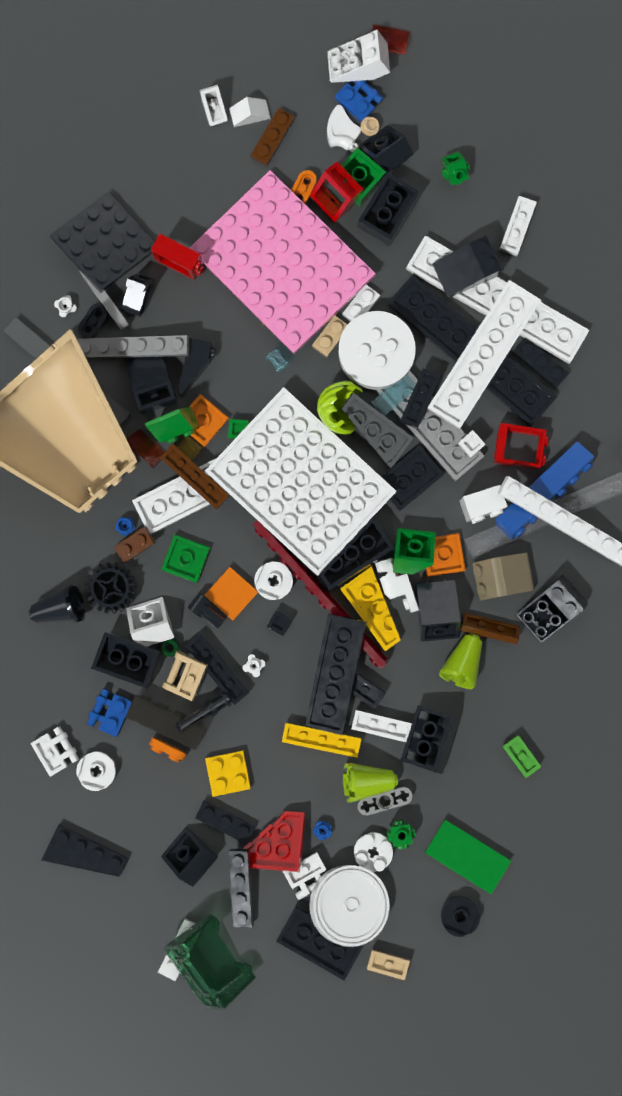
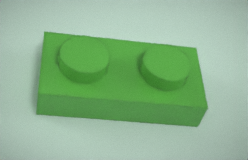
(521, 756)

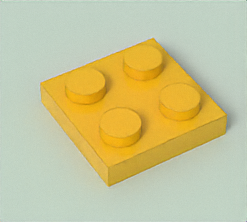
(228, 773)

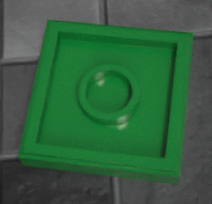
(185, 558)

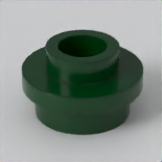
(163, 647)

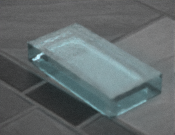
(392, 397)

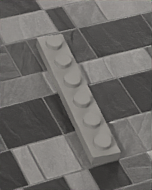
(135, 346)

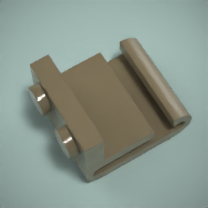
(503, 576)

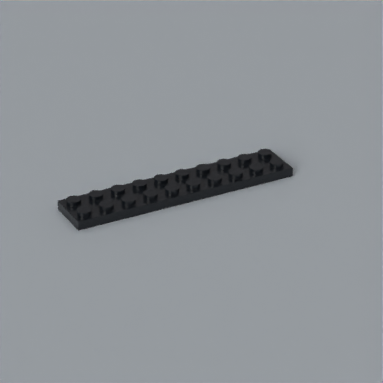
(452, 335)

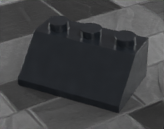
(125, 660)
(430, 739)

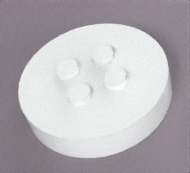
(376, 350)
(349, 905)

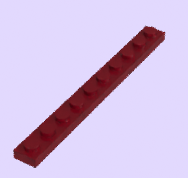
(313, 586)

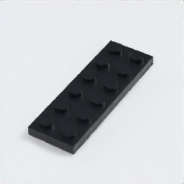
(335, 674)

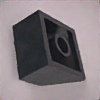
(387, 148)
(189, 857)

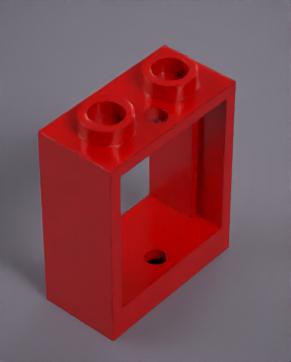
(349, 190)
(177, 257)
(501, 441)

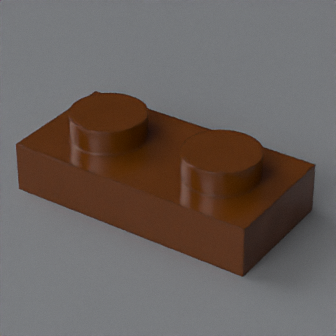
(135, 544)

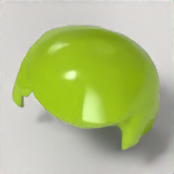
(330, 406)

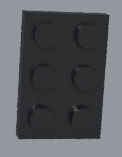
(412, 477)

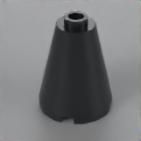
(59, 607)

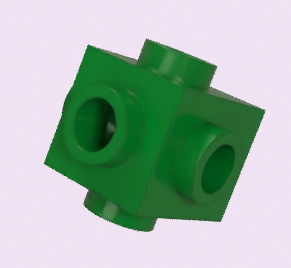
(455, 168)
(397, 827)

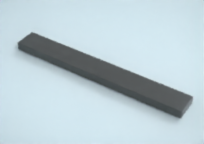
(36, 346)

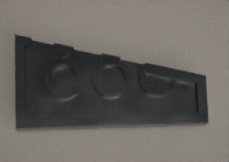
(83, 853)

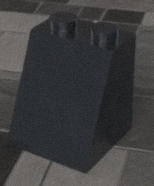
(438, 610)

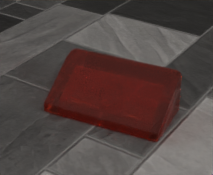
(395, 38)
(145, 447)

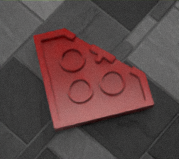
(279, 844)

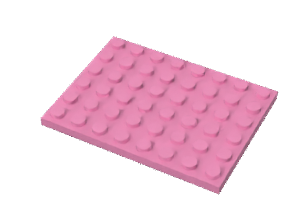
(282, 262)

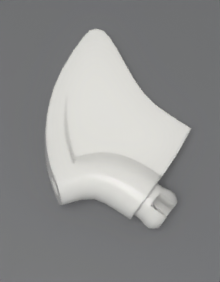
(342, 130)

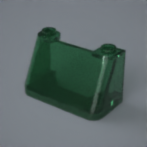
(209, 964)

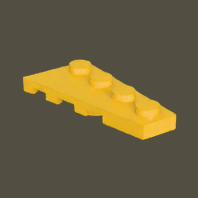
(370, 605)

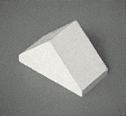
(213, 105)
(249, 111)

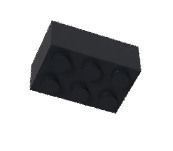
(388, 209)

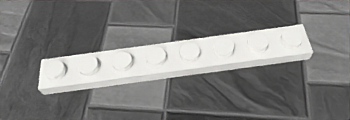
(561, 519)

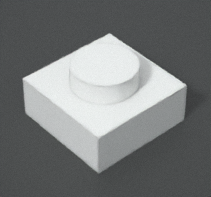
(471, 444)

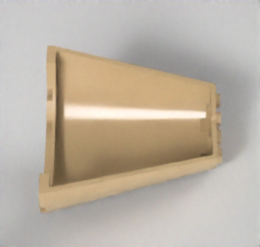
(62, 429)

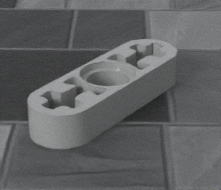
(372, 810)

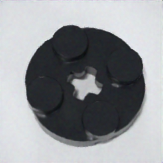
(470, 911)

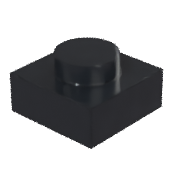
(279, 623)

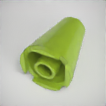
(463, 662)
(367, 781)

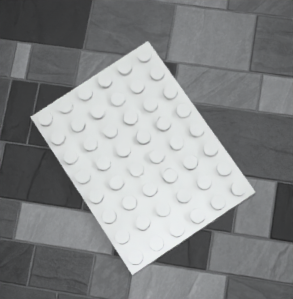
(300, 481)

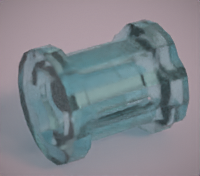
(272, 357)

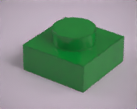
(236, 427)

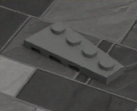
(378, 430)

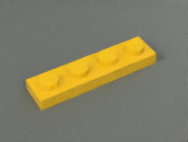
(321, 740)

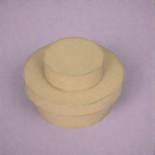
(369, 126)

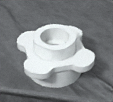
(66, 300)
(253, 660)

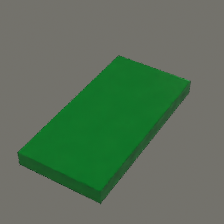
(467, 856)

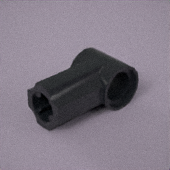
(203, 608)

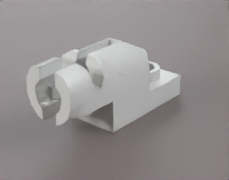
(396, 585)

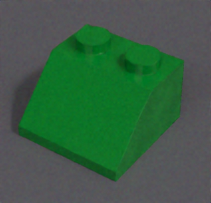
(365, 173)
(173, 424)
(413, 551)

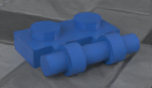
(355, 102)
(114, 716)

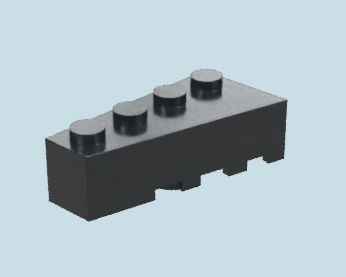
(358, 555)

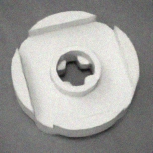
(283, 576)
(87, 777)
(367, 842)

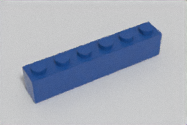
(551, 485)

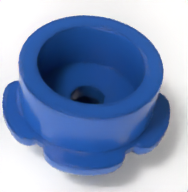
(119, 526)
(322, 825)

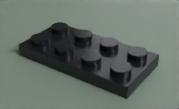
(305, 940)

